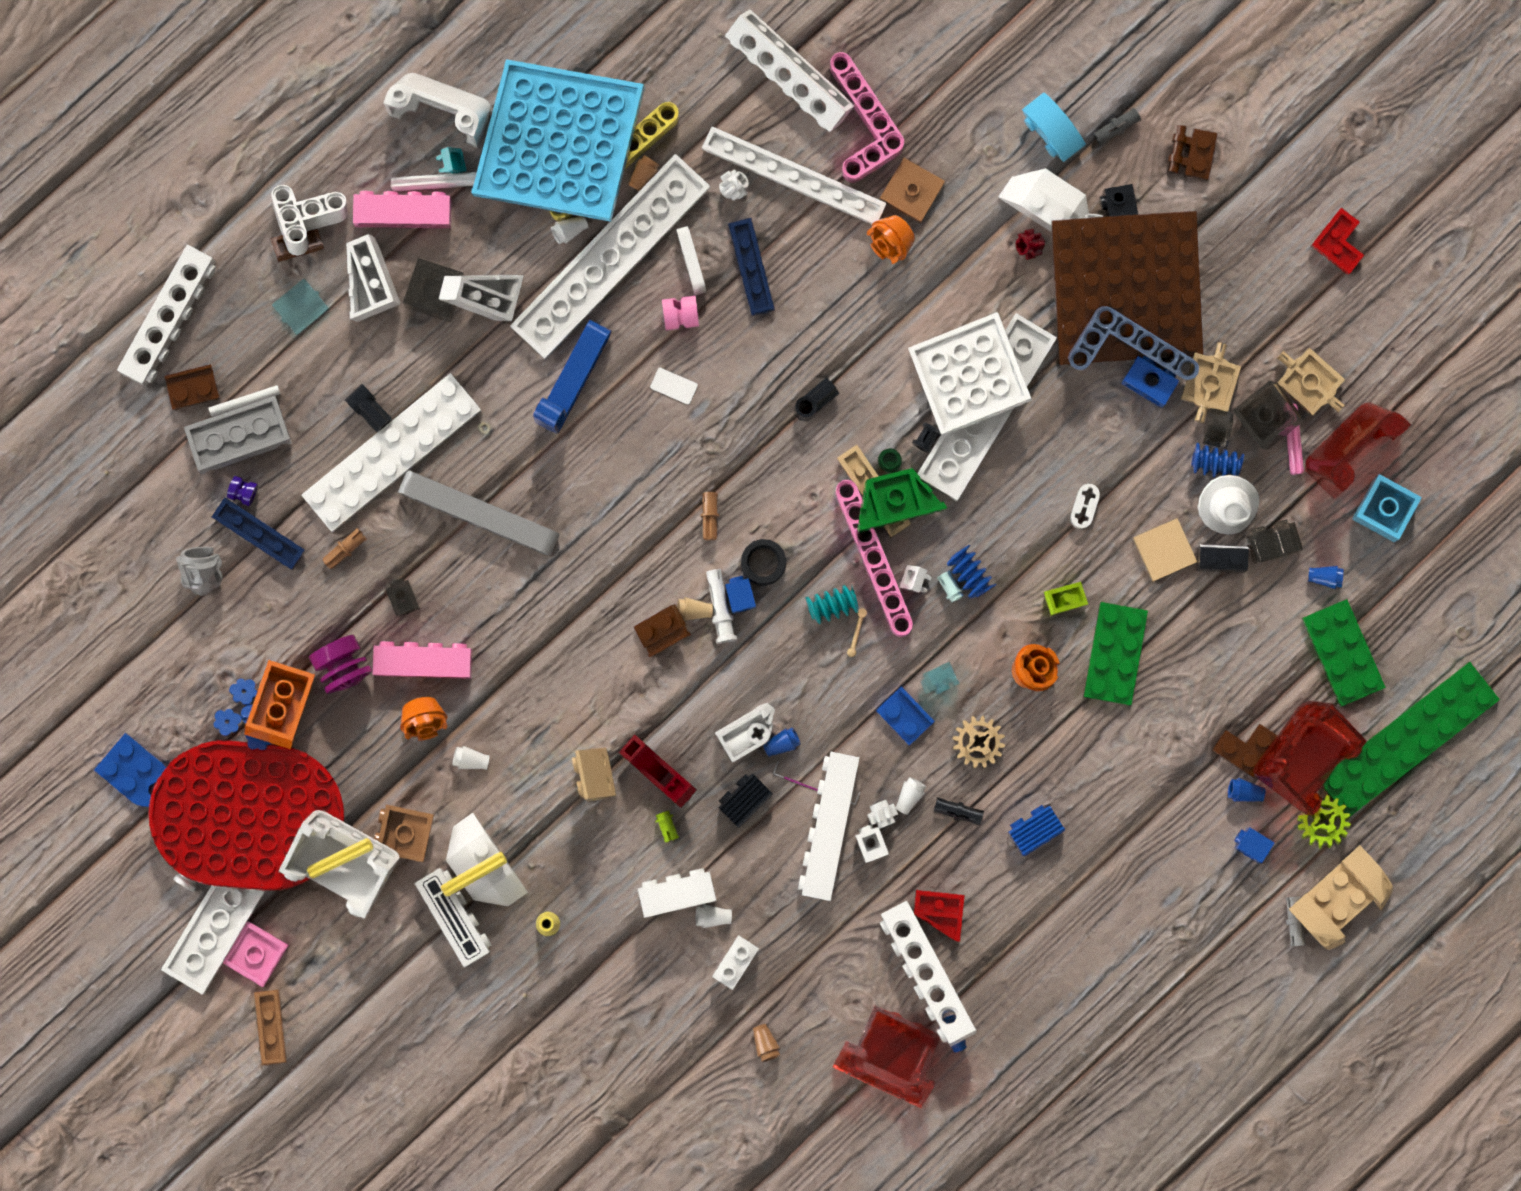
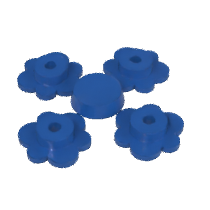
(235, 719)

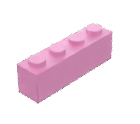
(402, 210)
(422, 661)

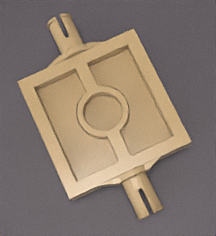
(1310, 381)
(1213, 384)

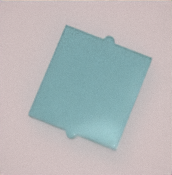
(300, 306)

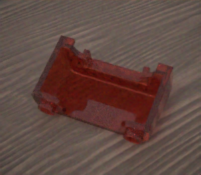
(1328, 462)
(1307, 754)

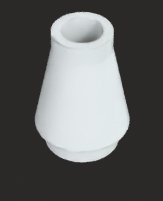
(567, 229)
(469, 759)
(910, 794)
(712, 916)

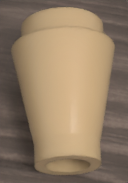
(693, 609)

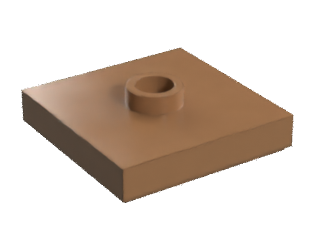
(912, 190)

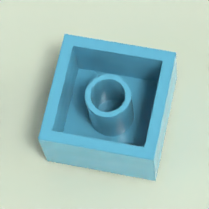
(1386, 508)

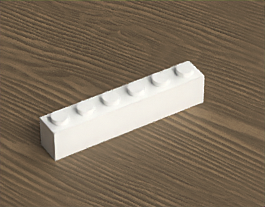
(829, 827)

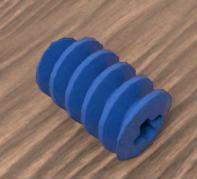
(1216, 462)
(970, 572)

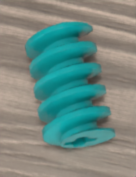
(832, 604)

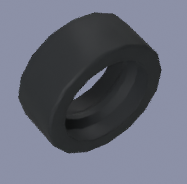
(767, 544)

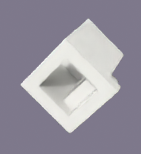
(878, 850)

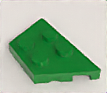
(896, 499)

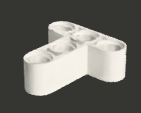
(300, 213)

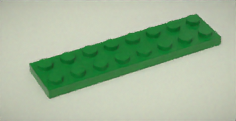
(1410, 738)

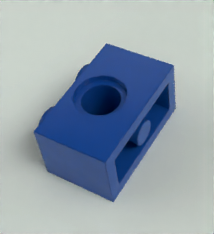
(1156, 394)

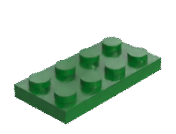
(1343, 652)
(1115, 653)

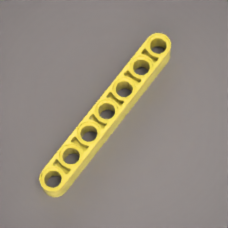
(643, 140)

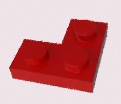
(1332, 242)

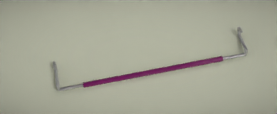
(805, 785)

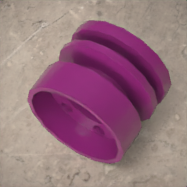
(340, 664)

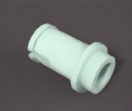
(950, 586)

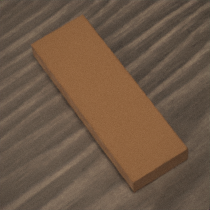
(270, 1027)

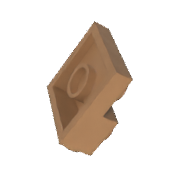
(405, 831)

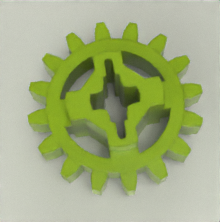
(1330, 830)

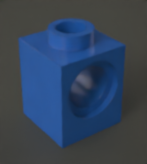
(740, 595)
(1253, 844)

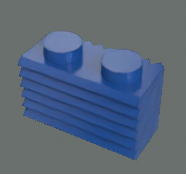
(1036, 830)

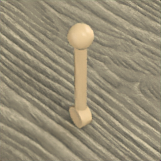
(862, 614)

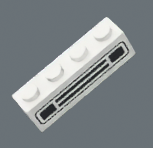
(453, 918)

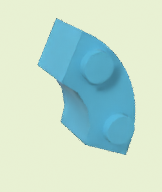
(1053, 126)

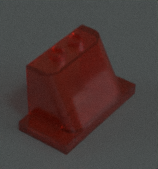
(891, 1056)

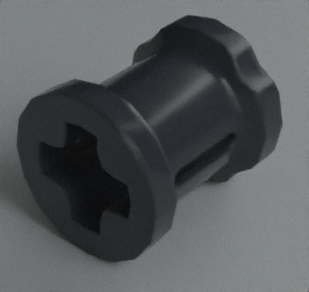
(926, 438)

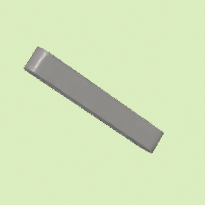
(478, 513)

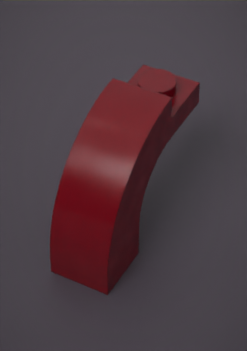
(657, 771)

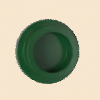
(889, 460)

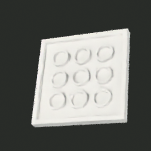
(970, 374)

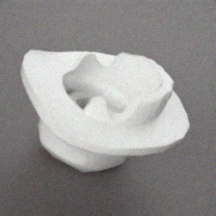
(1228, 504)

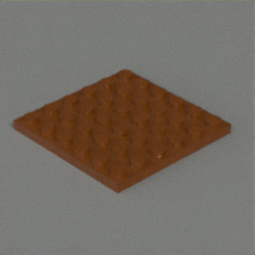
(1137, 267)

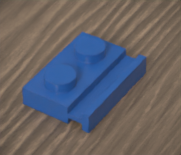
(905, 716)

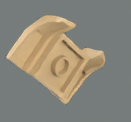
(1342, 897)

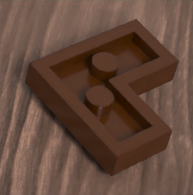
(1243, 754)

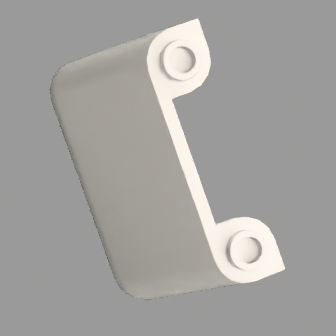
(470, 110)
(356, 880)

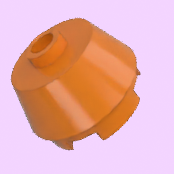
(891, 238)
(1035, 667)
(422, 718)

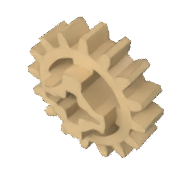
(985, 751)

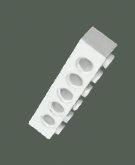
(801, 71)
(189, 260)
(903, 916)

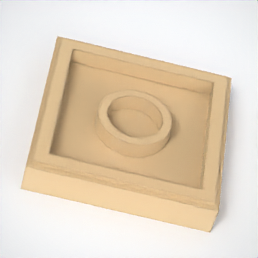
(1164, 550)

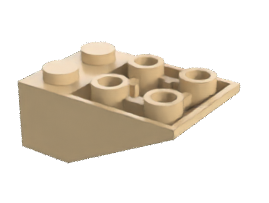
(594, 773)

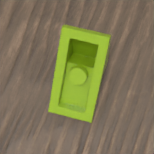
(1065, 598)

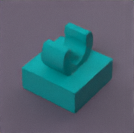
(452, 160)

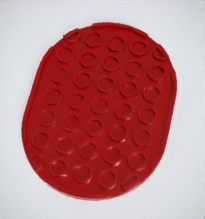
(235, 810)

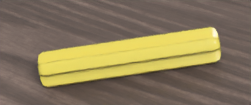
(340, 858)
(473, 874)

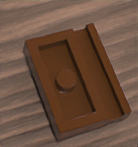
(192, 387)
(662, 630)

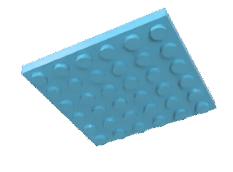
(558, 140)

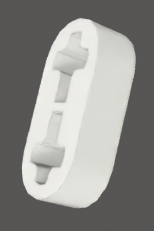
(1079, 504)

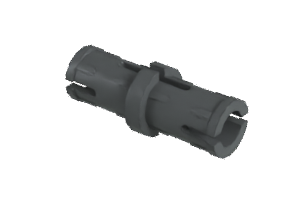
(1130, 119)

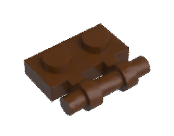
(1199, 156)

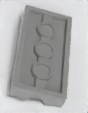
(237, 435)

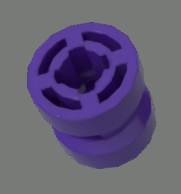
(242, 491)

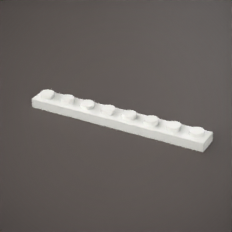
(793, 176)

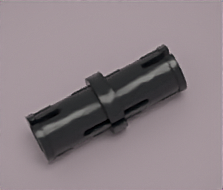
(958, 811)

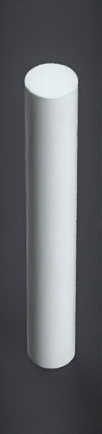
(243, 401)

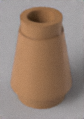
(643, 172)
(766, 1045)

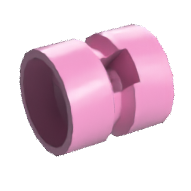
(680, 313)

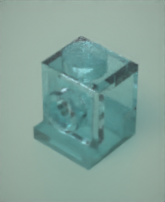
(938, 679)

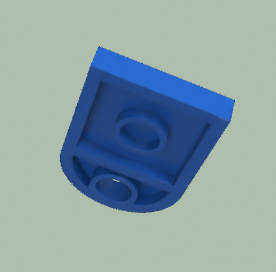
(131, 770)

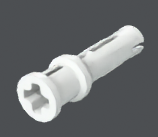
(722, 617)

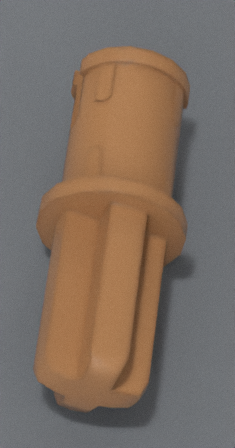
(709, 516)
(344, 548)

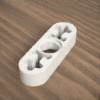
(691, 260)

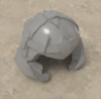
(200, 569)

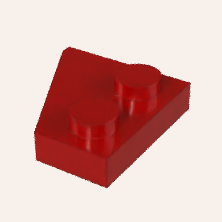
(941, 911)

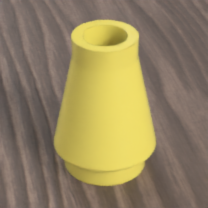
(555, 923)

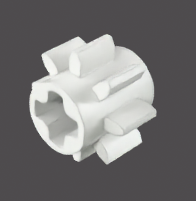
(733, 185)
(882, 814)

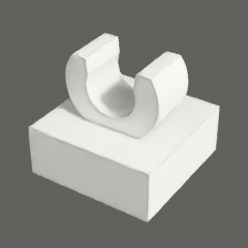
(914, 578)

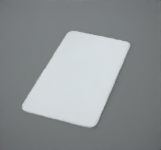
(673, 386)

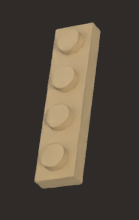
(859, 471)

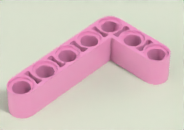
(869, 116)

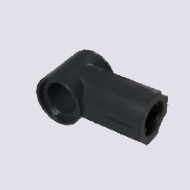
(816, 398)
(365, 405)

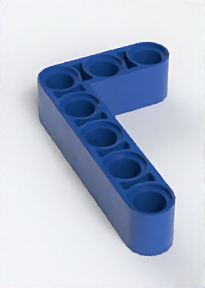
(554, 410)

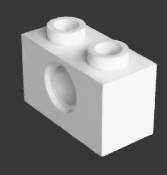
(735, 962)

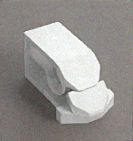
(737, 736)

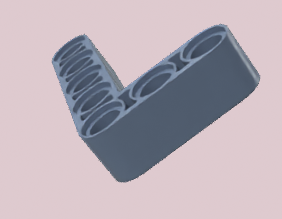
(1133, 340)

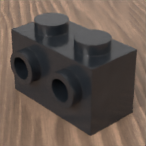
(1119, 201)

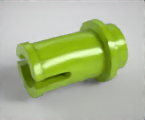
(667, 826)

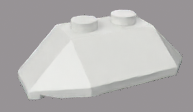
(1044, 197)
(473, 845)

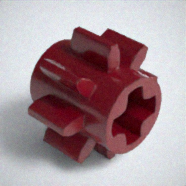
(1030, 244)

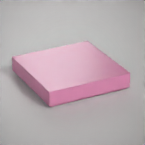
(255, 954)

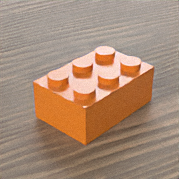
(279, 704)

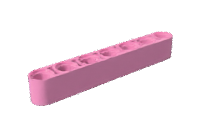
(881, 568)

